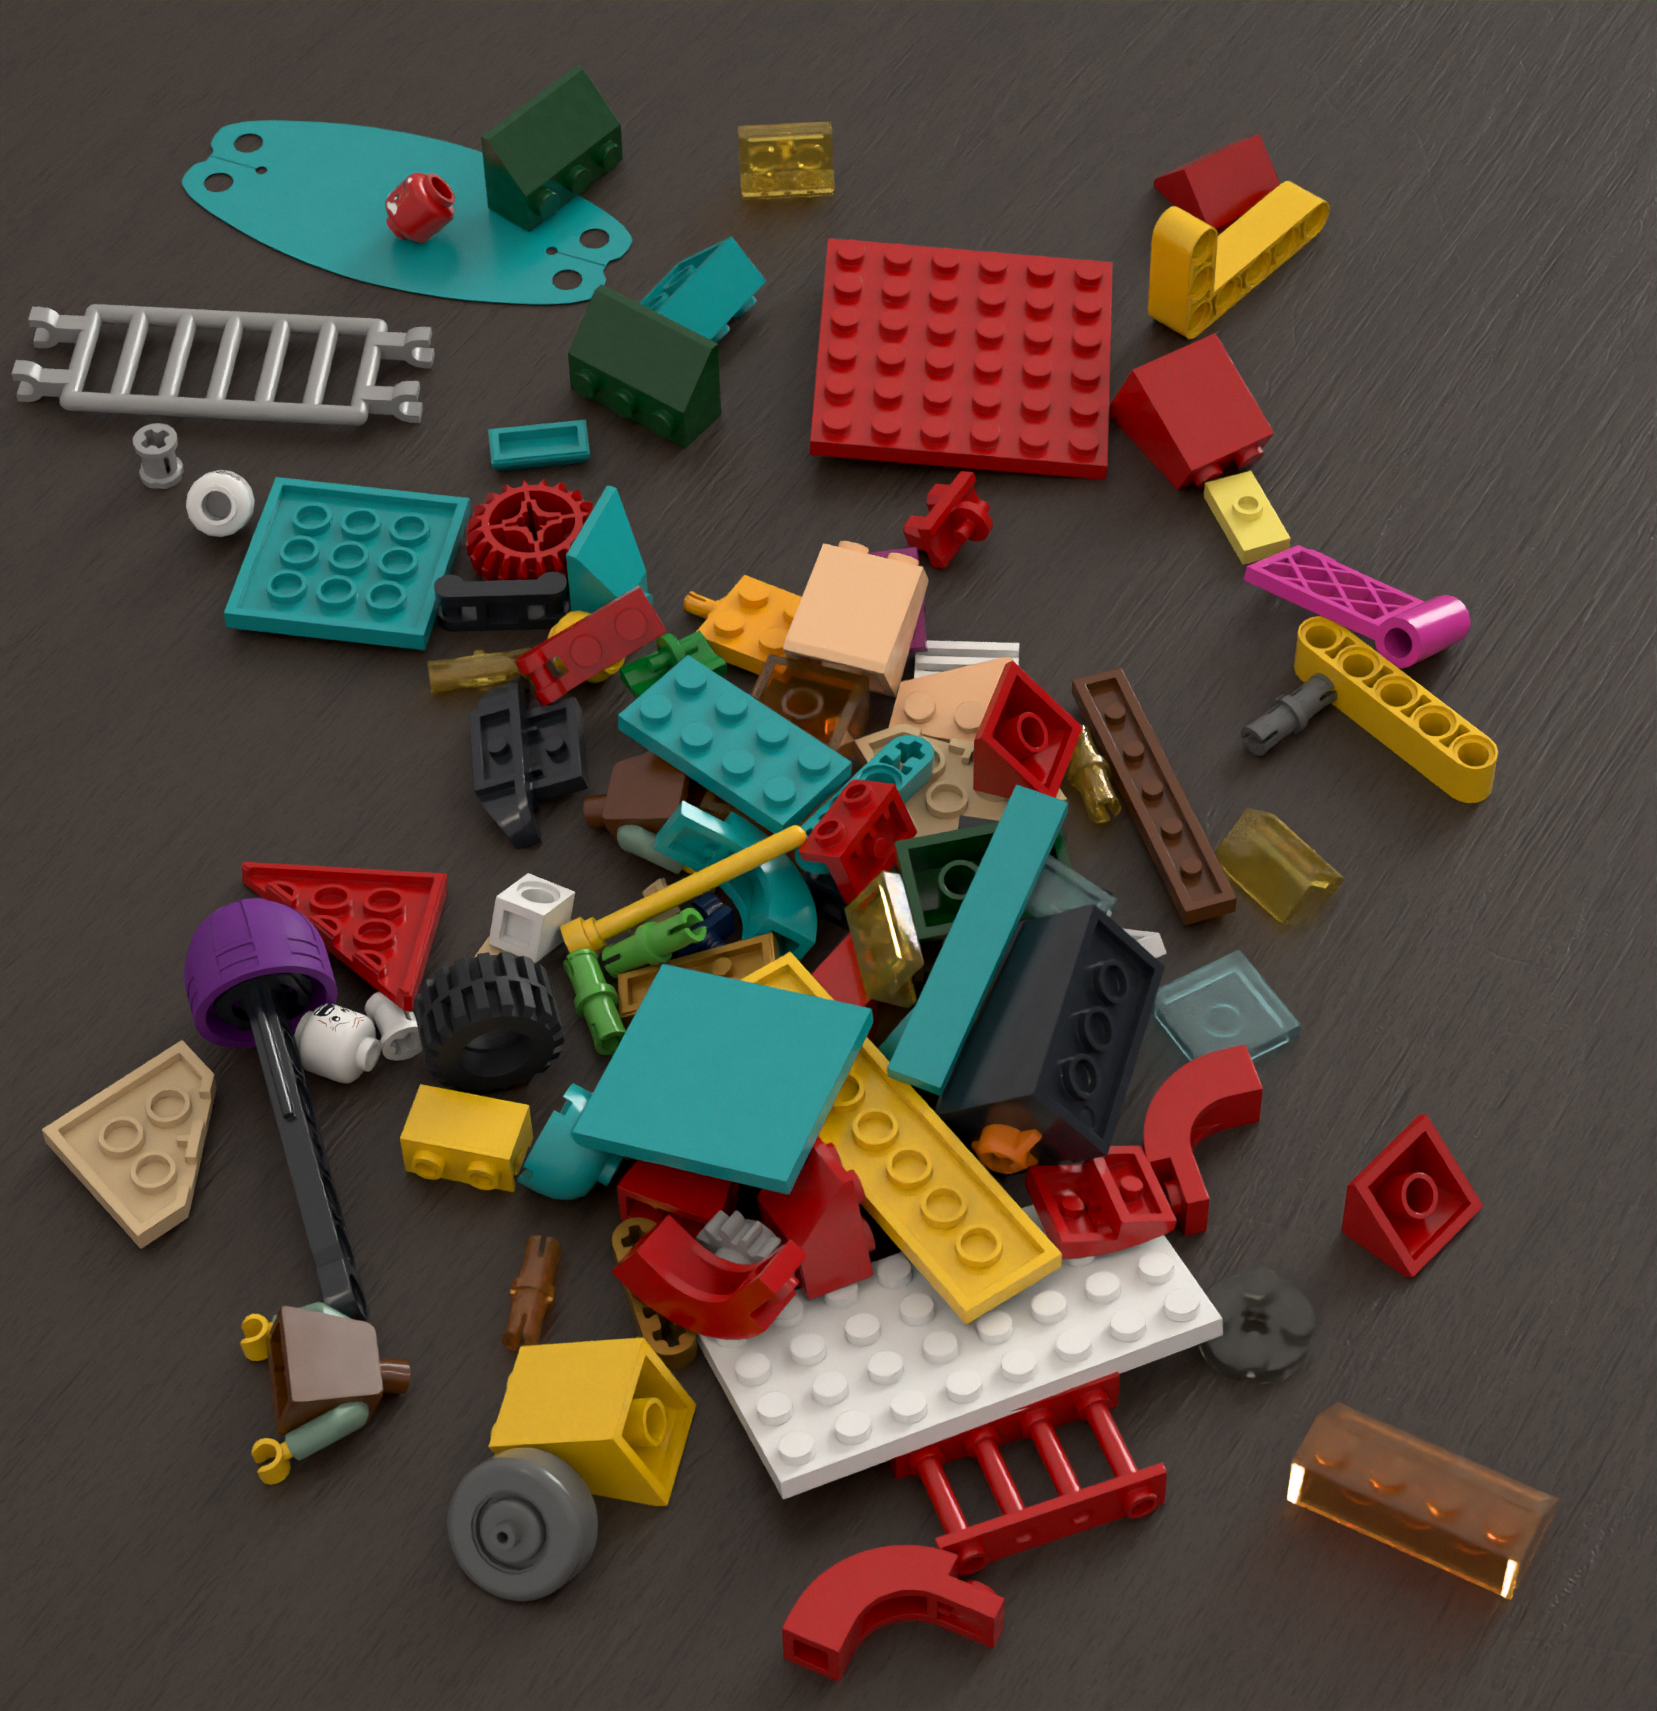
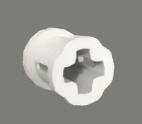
(397, 1028)

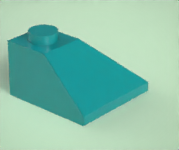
(604, 557)

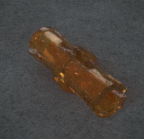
(532, 1292)

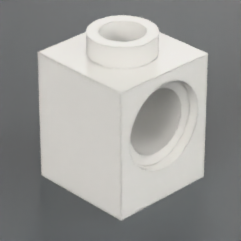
(530, 917)

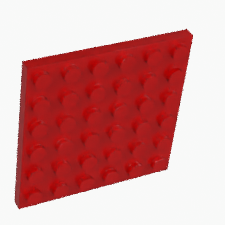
(964, 359)

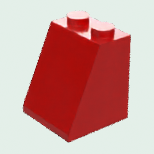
(1192, 414)

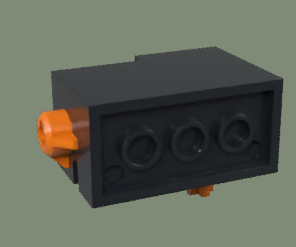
(1053, 1044)

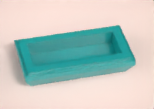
(539, 445)

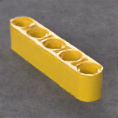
(1398, 710)

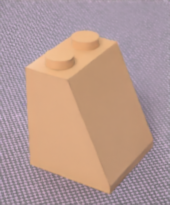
(859, 614)

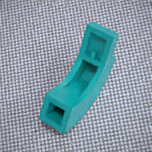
(767, 897)

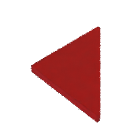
(366, 917)

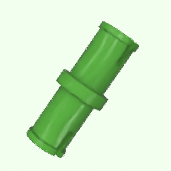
(654, 942)
(595, 1000)

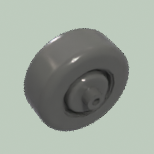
(522, 1524)

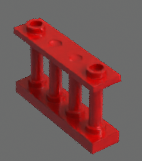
(1076, 1509)

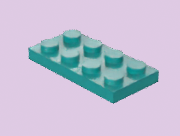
(734, 745)

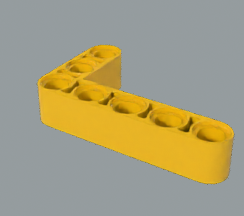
(1205, 274)

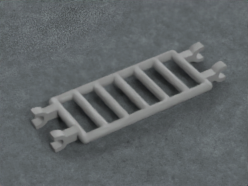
(85, 329)

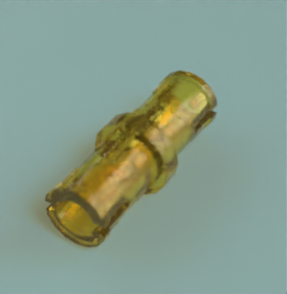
(474, 671)
(1091, 778)

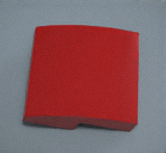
(1100, 1204)

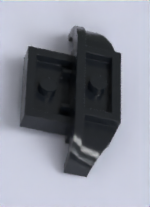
(525, 756)

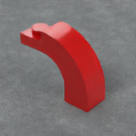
(1193, 1103)
(706, 1291)
(883, 1589)

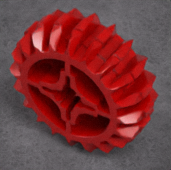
(504, 530)

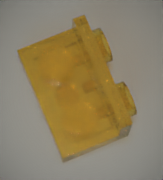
(786, 160)
(885, 940)

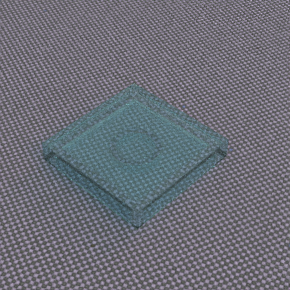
(1224, 1008)

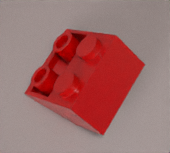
(823, 1222)

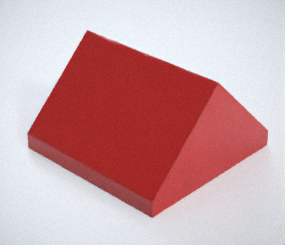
(1221, 183)
(1022, 738)
(1409, 1200)

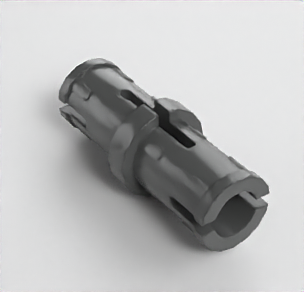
(1288, 714)

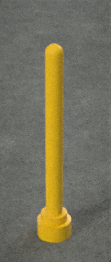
(593, 934)

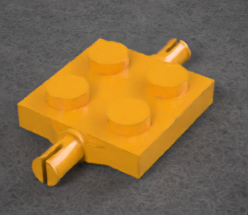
(746, 622)

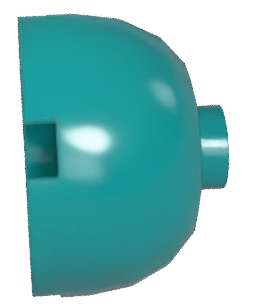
(558, 1164)

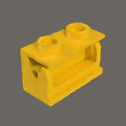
(466, 1138)

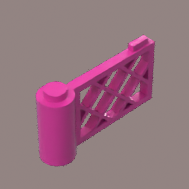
(1400, 624)

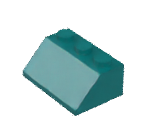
(707, 289)

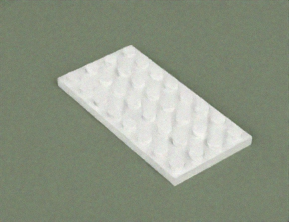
(897, 1369)

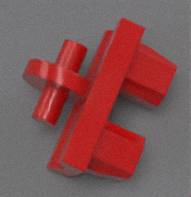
(952, 519)

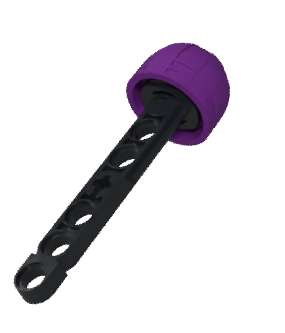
(248, 986)

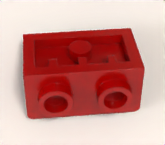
(859, 835)

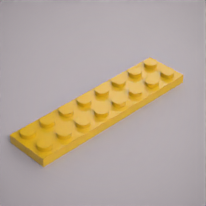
(924, 1180)

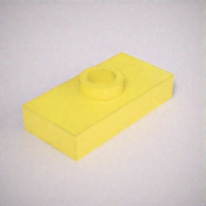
(1246, 517)

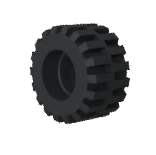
(488, 1022)

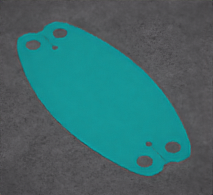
(329, 210)

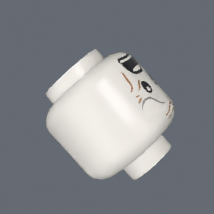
(220, 503)
(337, 1043)

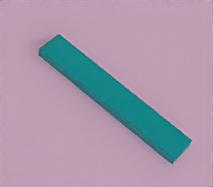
(977, 940)

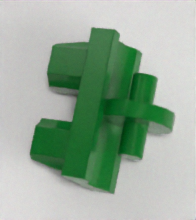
(649, 669)

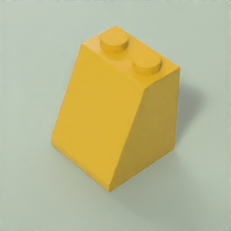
(601, 1410)

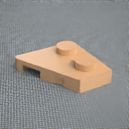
(948, 701)

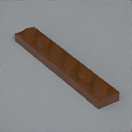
(1154, 797)

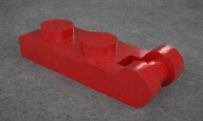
(592, 644)

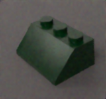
(550, 150)
(646, 367)
(940, 871)

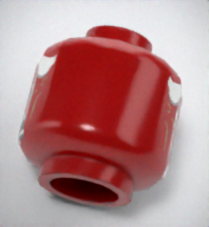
(420, 207)

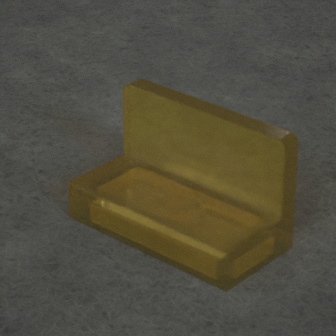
(1274, 864)

